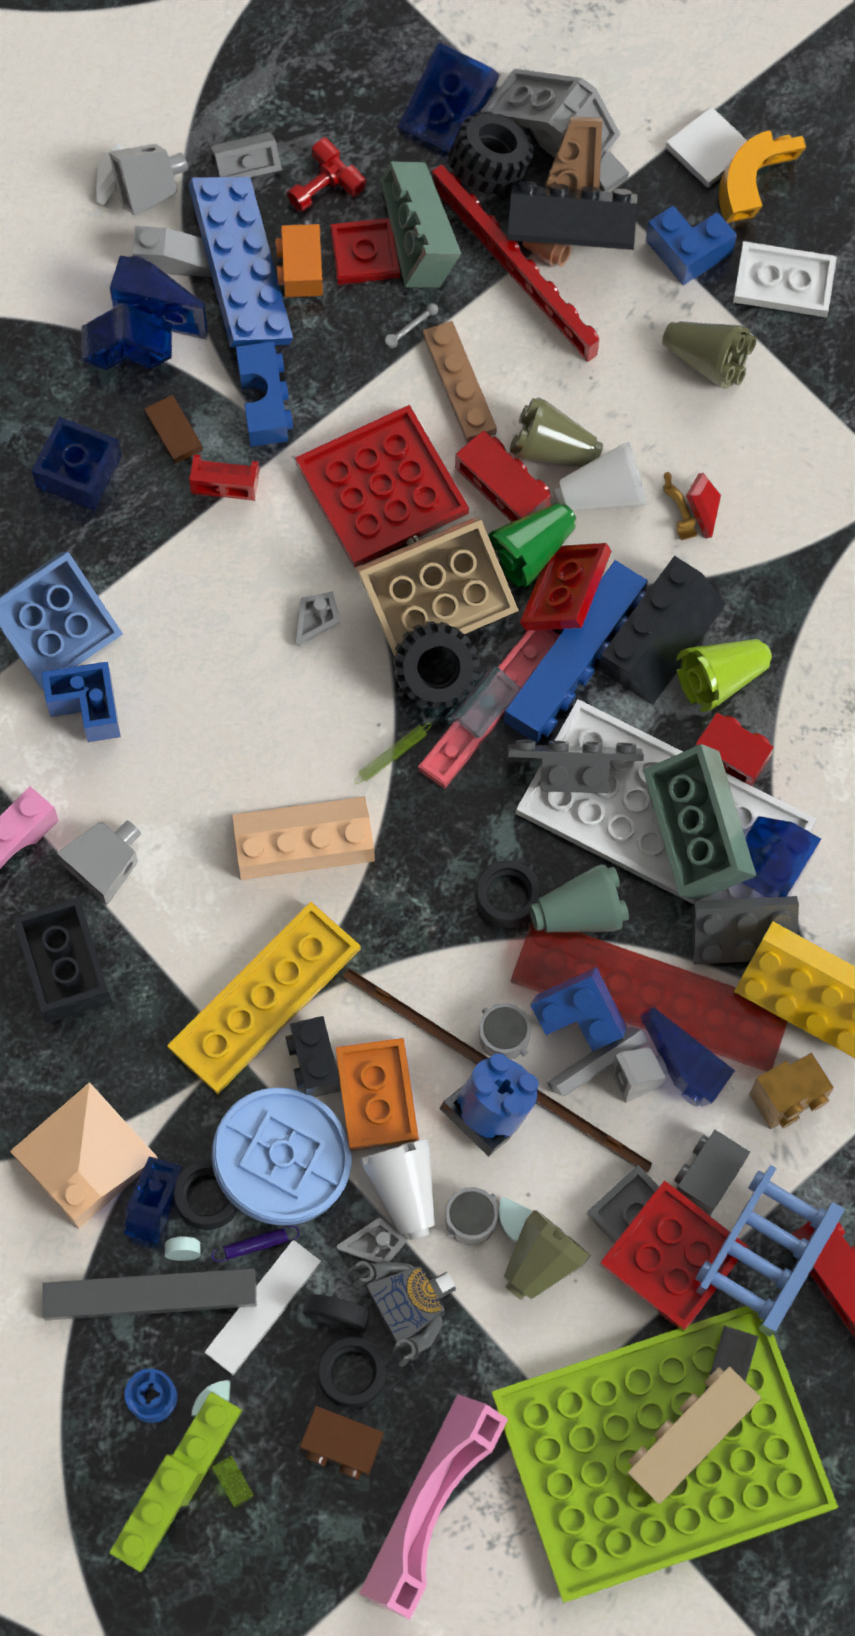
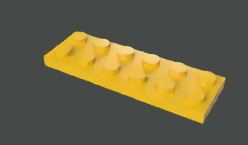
(263, 997)

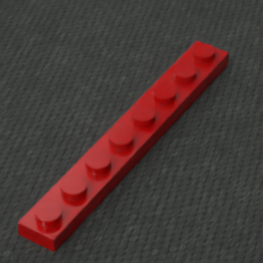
(523, 271)

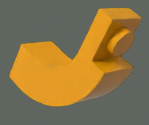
(738, 187)

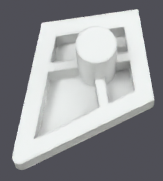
(105, 177)

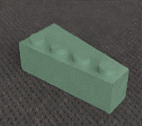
(418, 225)

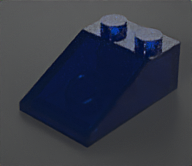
(446, 95)
(156, 293)

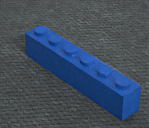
(574, 654)

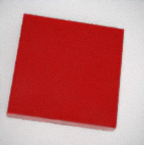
(364, 251)

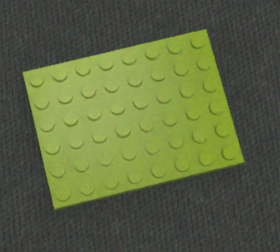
(590, 1418)

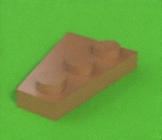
(578, 155)

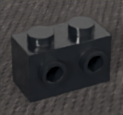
(315, 1057)

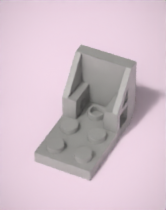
(546, 104)

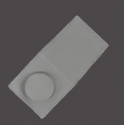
(638, 1072)

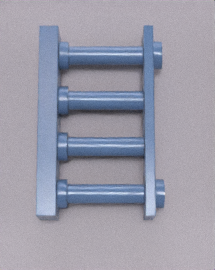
(804, 1250)

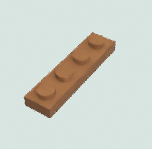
(459, 381)

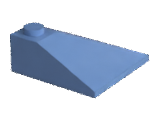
(55, 618)

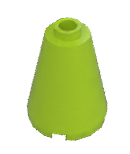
(720, 670)

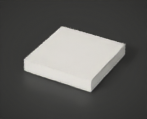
(706, 146)

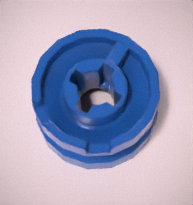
(160, 1407)

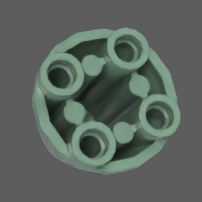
(582, 904)

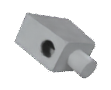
(145, 175)
(102, 858)

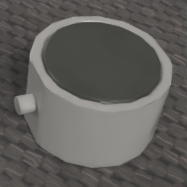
(504, 1030)
(471, 1216)

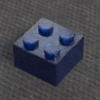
(76, 463)

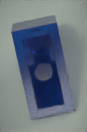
(152, 1200)

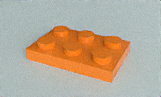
(377, 1094)

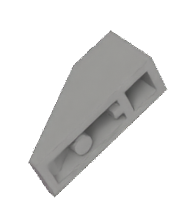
(171, 251)

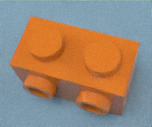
(301, 260)

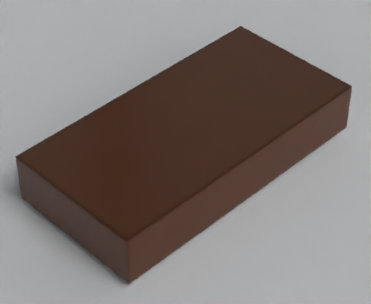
(173, 429)

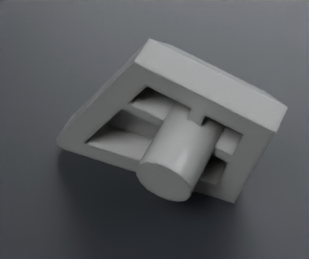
(316, 616)
(374, 1243)

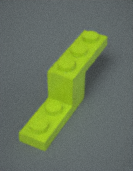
(176, 1481)

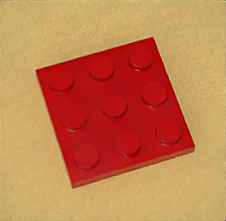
(665, 1252)

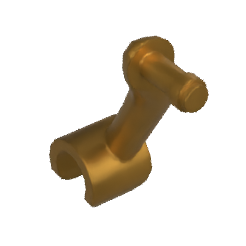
(686, 527)

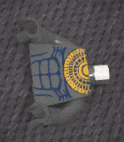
(406, 1303)

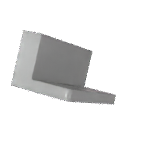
(247, 156)

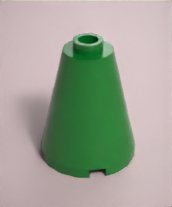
(531, 542)

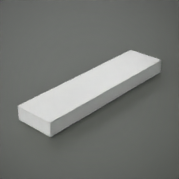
(273, 1296)

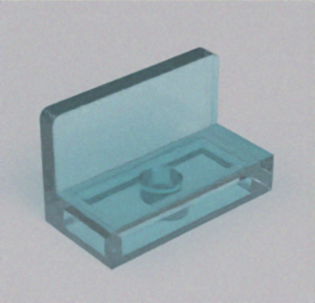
(485, 702)

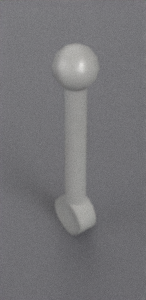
(392, 340)

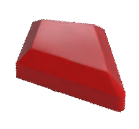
(704, 503)

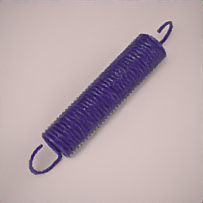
(255, 1243)

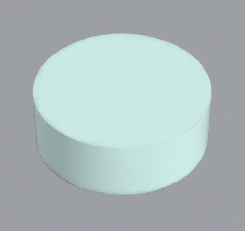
(182, 1248)

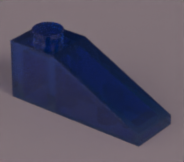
(688, 1062)

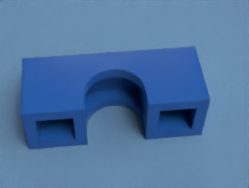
(260, 369)

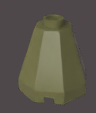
(542, 1257)

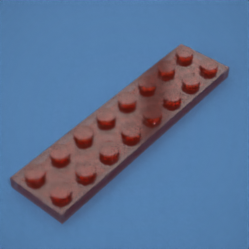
(695, 1003)

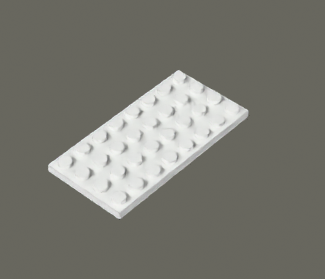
(623, 822)

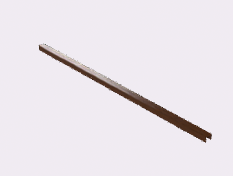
(476, 1057)

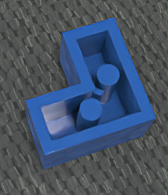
(688, 249)
(86, 691)
(584, 1001)

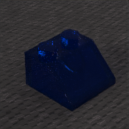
(779, 855)

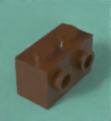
(341, 1443)

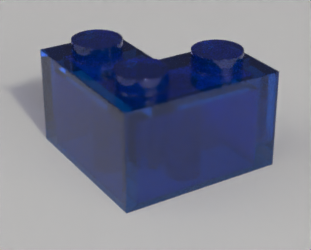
(126, 335)

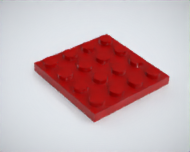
(381, 485)

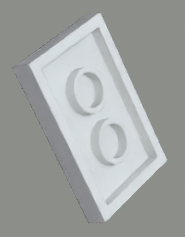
(785, 279)

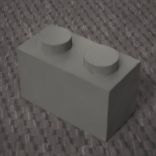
(712, 1170)

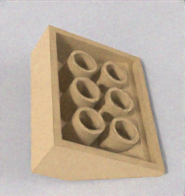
(439, 580)

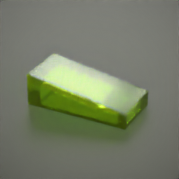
(233, 1481)

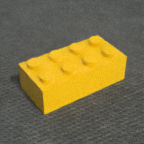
(803, 986)

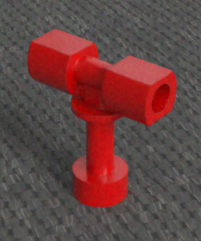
(332, 172)

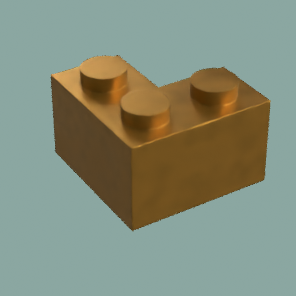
(790, 1090)

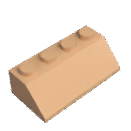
(303, 838)

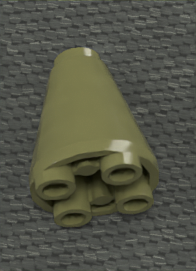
(712, 349)
(553, 437)

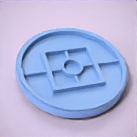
(281, 1156)

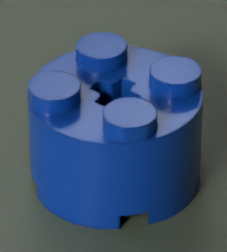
(497, 1096)

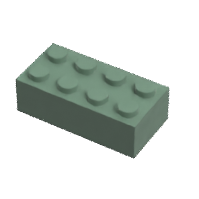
(699, 822)

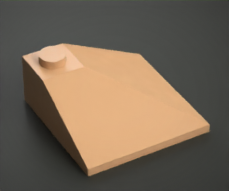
(83, 1155)

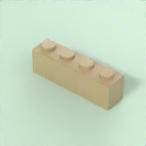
(694, 1434)

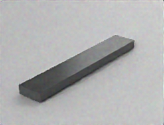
(149, 1294)

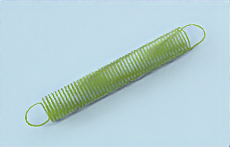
(394, 750)

